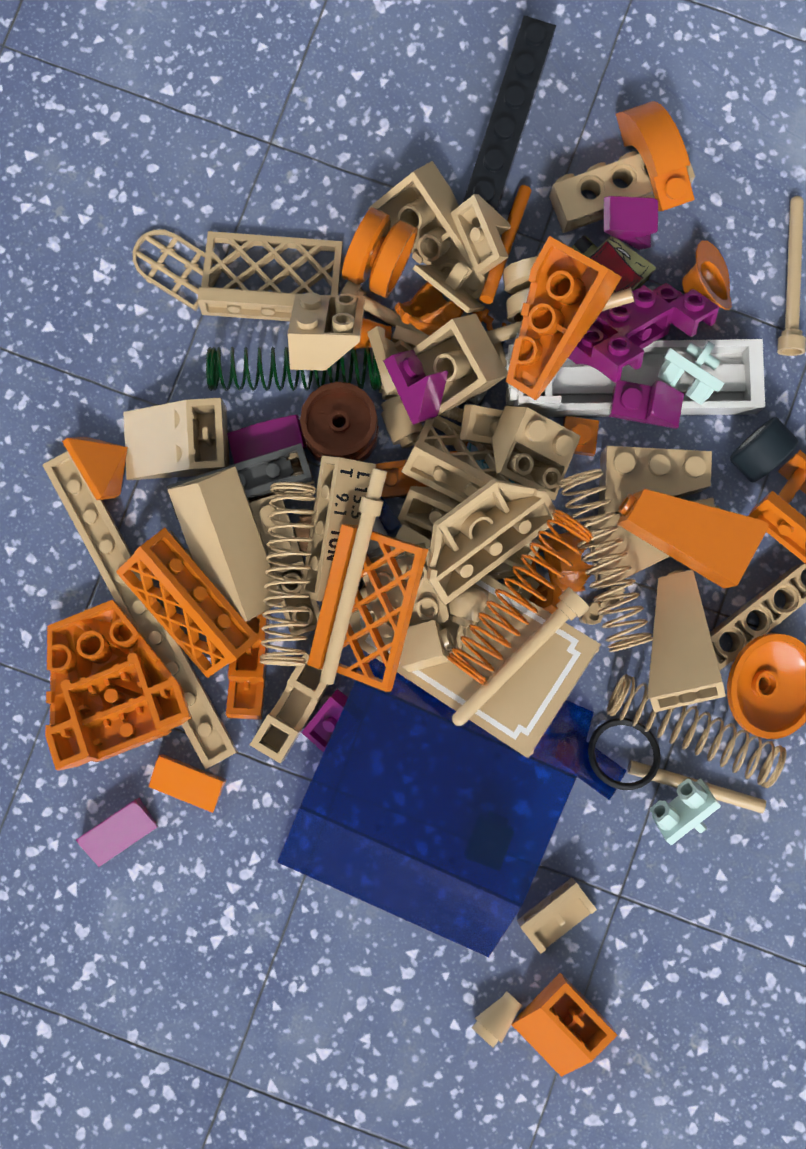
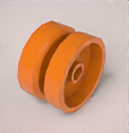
(379, 252)

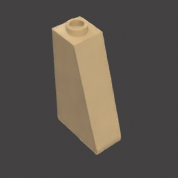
(639, 552)
(682, 650)

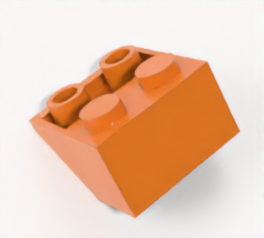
(564, 1027)

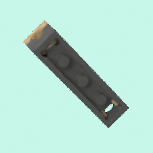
(261, 472)

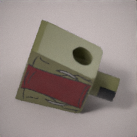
(618, 258)

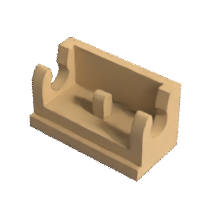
(556, 915)

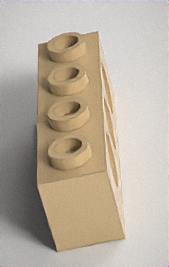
(576, 211)

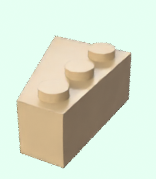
(655, 469)

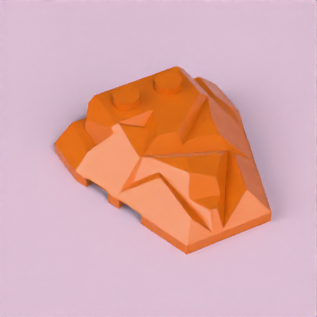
(106, 688)

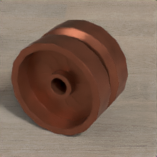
(329, 409)

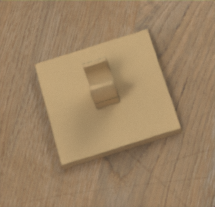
(451, 285)

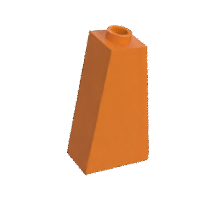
(695, 534)

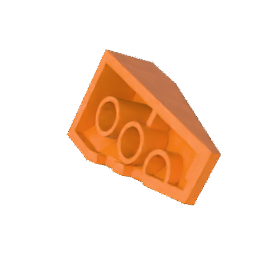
(560, 308)

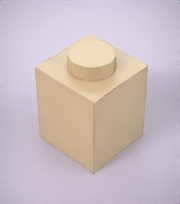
(425, 646)

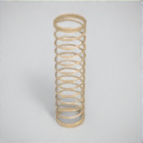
(304, 493)
(633, 639)
(619, 695)

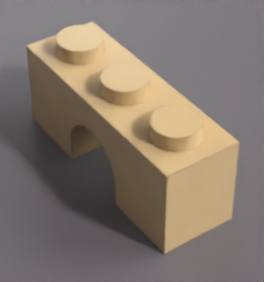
(290, 713)

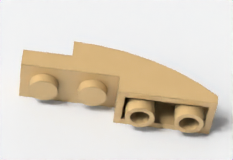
(261, 510)

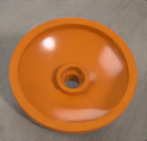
(779, 702)

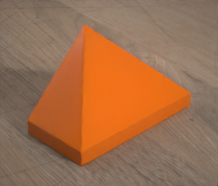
(99, 464)

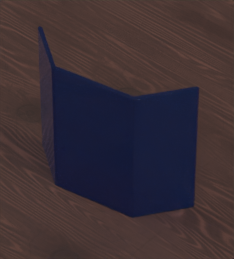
(433, 812)

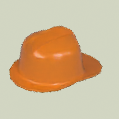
(709, 276)

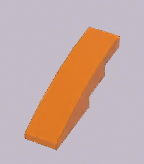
(248, 677)

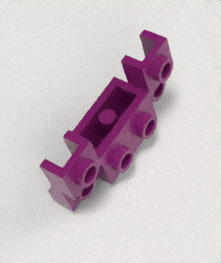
(624, 331)

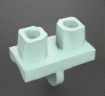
(704, 383)
(685, 811)

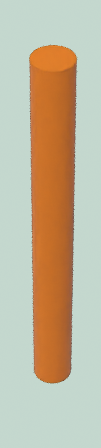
(508, 237)

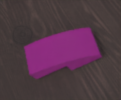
(265, 438)

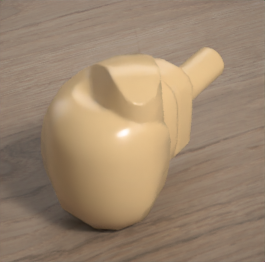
(466, 610)

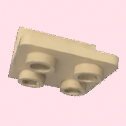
(426, 605)

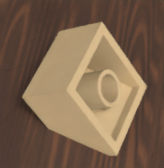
(468, 357)

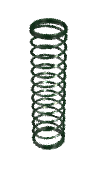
(214, 371)

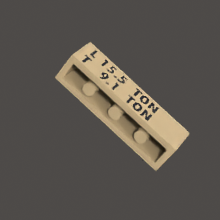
(336, 503)

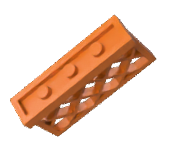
(189, 588)
(400, 625)

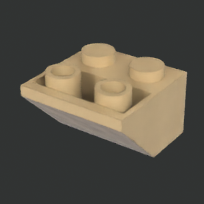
(323, 329)
(532, 449)

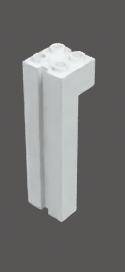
(586, 392)

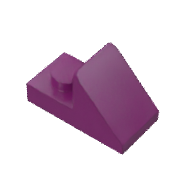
(631, 219)
(418, 392)
(647, 404)
(323, 723)

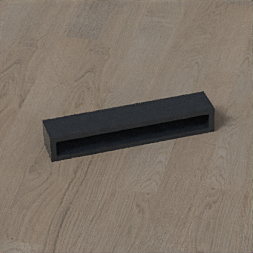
(511, 111)

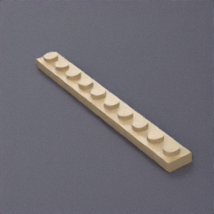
(109, 554)

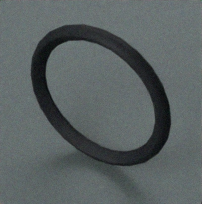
(607, 780)

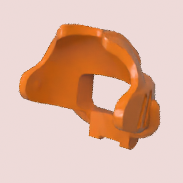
(428, 310)
(573, 575)

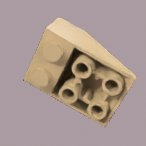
(176, 439)

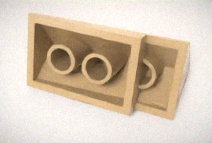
(225, 539)

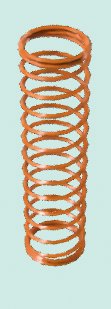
(562, 519)

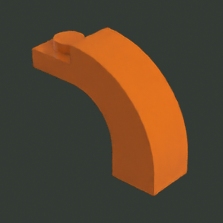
(662, 150)

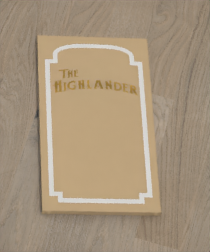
(531, 696)

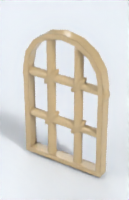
(159, 266)

